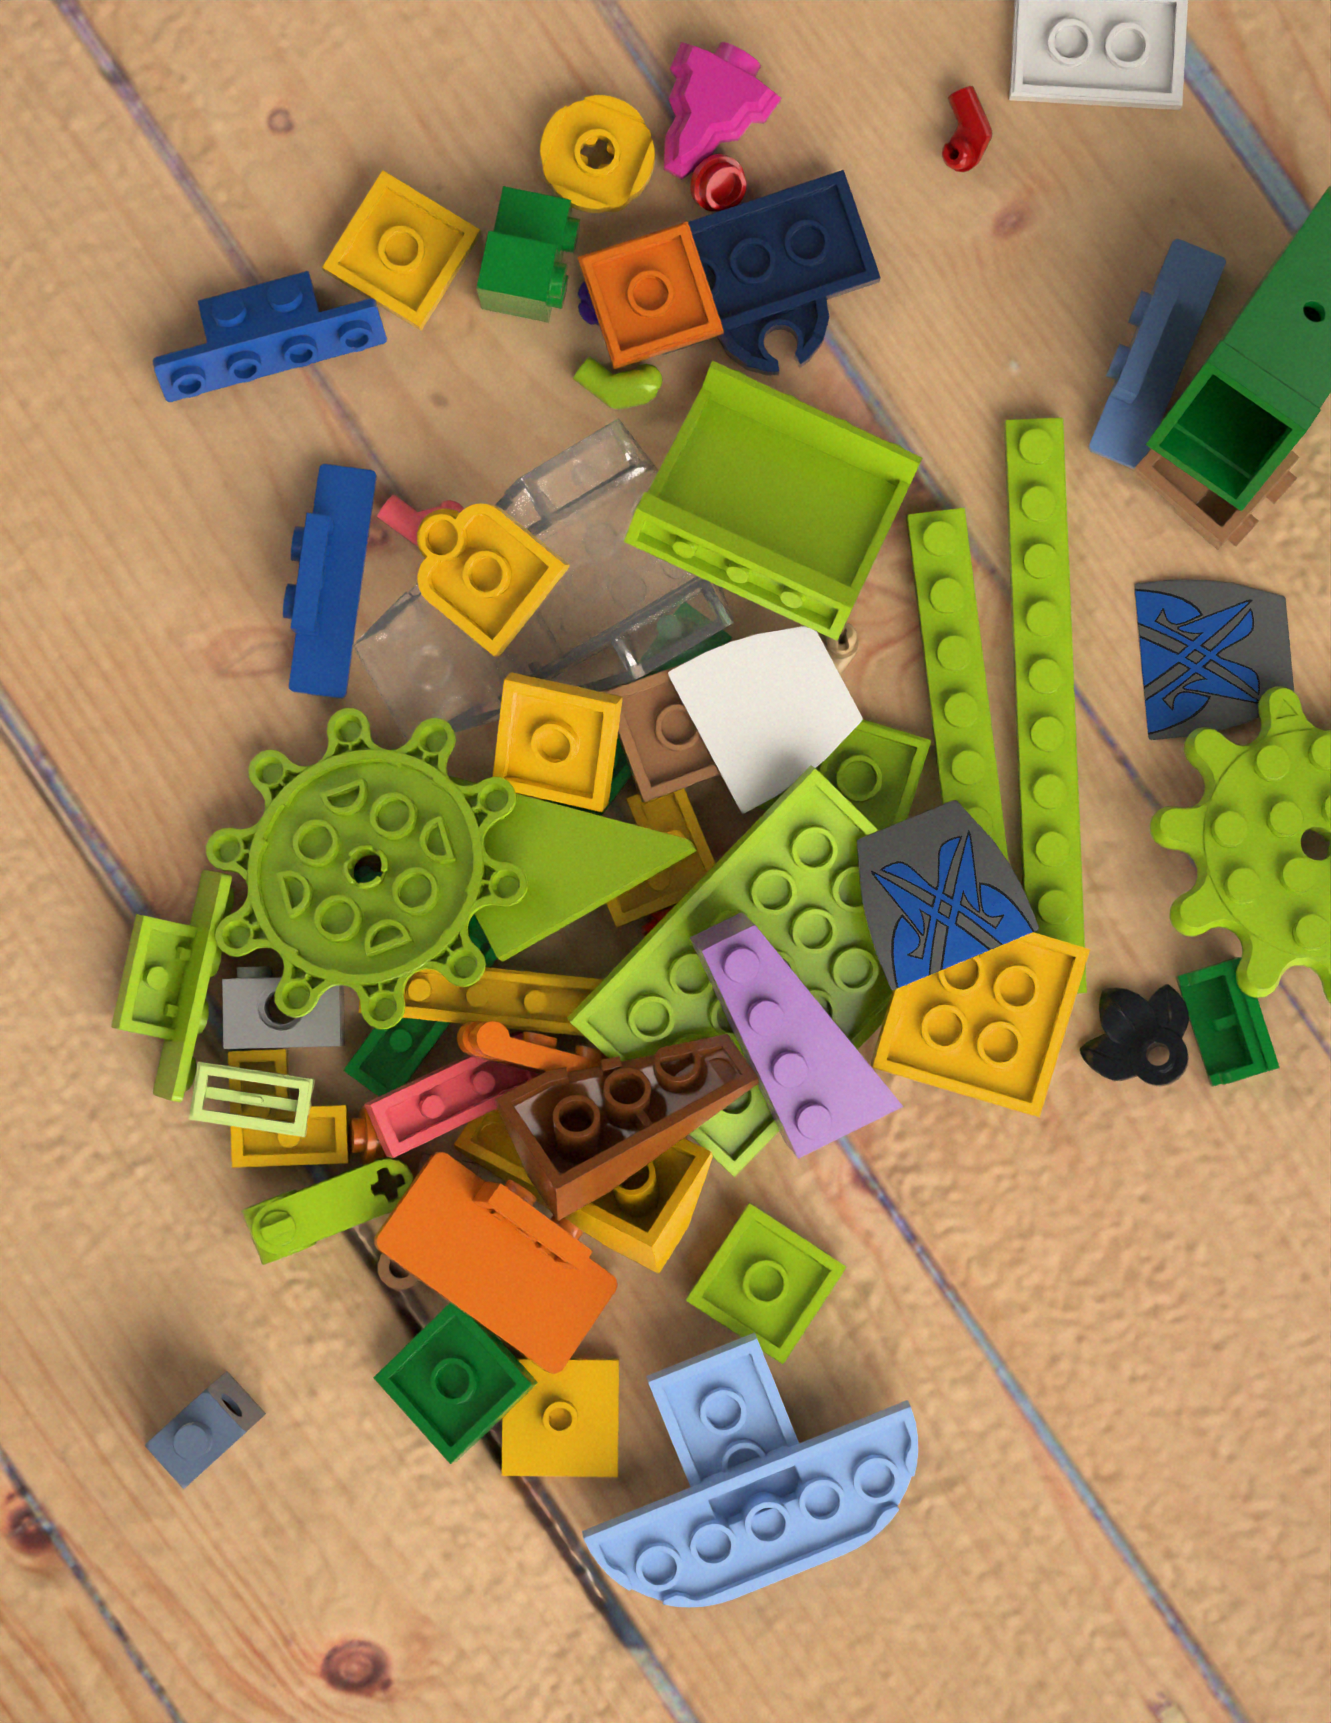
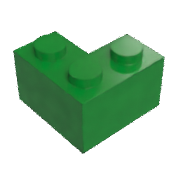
(524, 255)

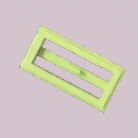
(300, 1106)

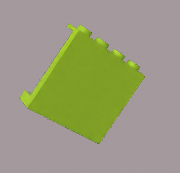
(773, 500)

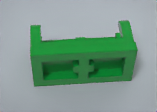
(1226, 1024)

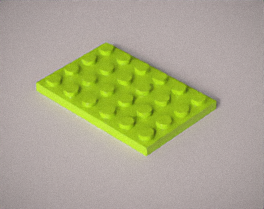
(803, 892)

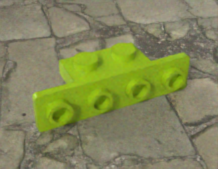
(169, 980)

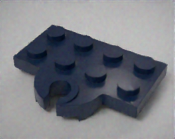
(779, 265)

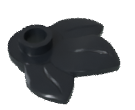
(1133, 1030)

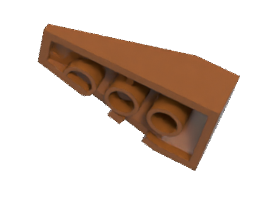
(608, 1121)

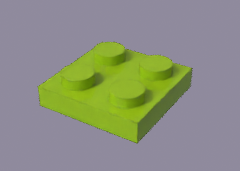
(766, 1282)

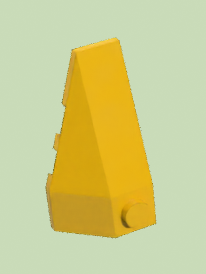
(637, 1218)

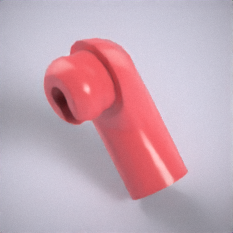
(406, 519)

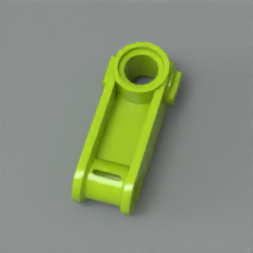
(321, 1210)

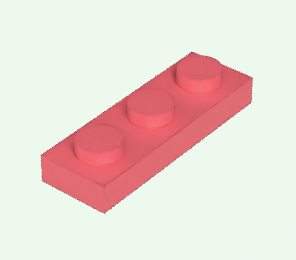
(441, 1101)

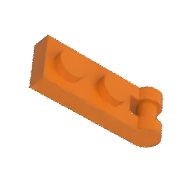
(533, 1053)

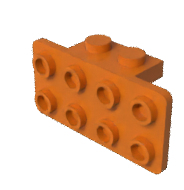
(498, 1260)

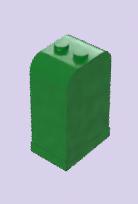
(1262, 376)

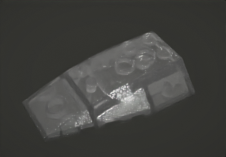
(597, 628)

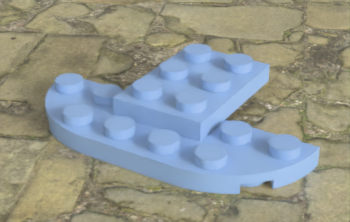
(755, 1493)

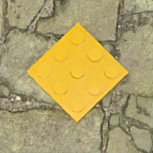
(986, 1023)

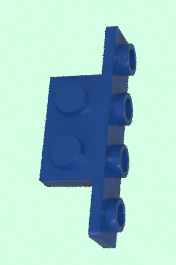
(266, 333)
(329, 580)

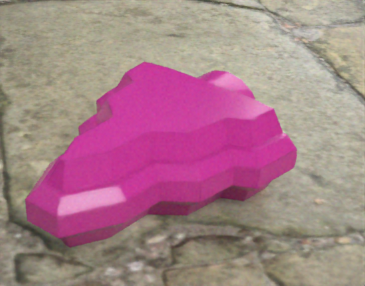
(712, 103)

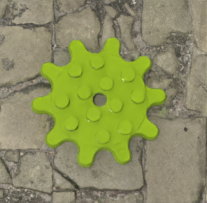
(328, 819)
(1250, 847)

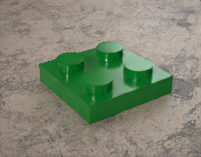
(455, 1381)

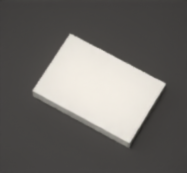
(1099, 52)

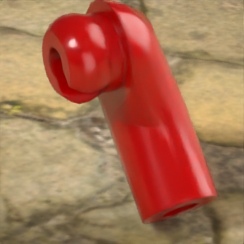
(971, 134)

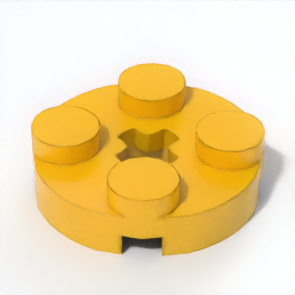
(583, 124)

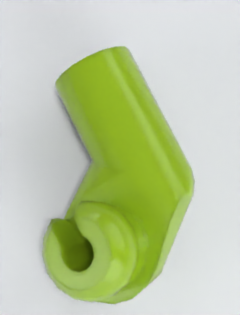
(620, 389)

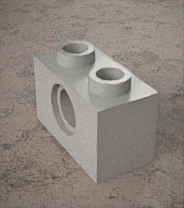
(250, 1024)

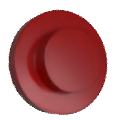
(718, 183)

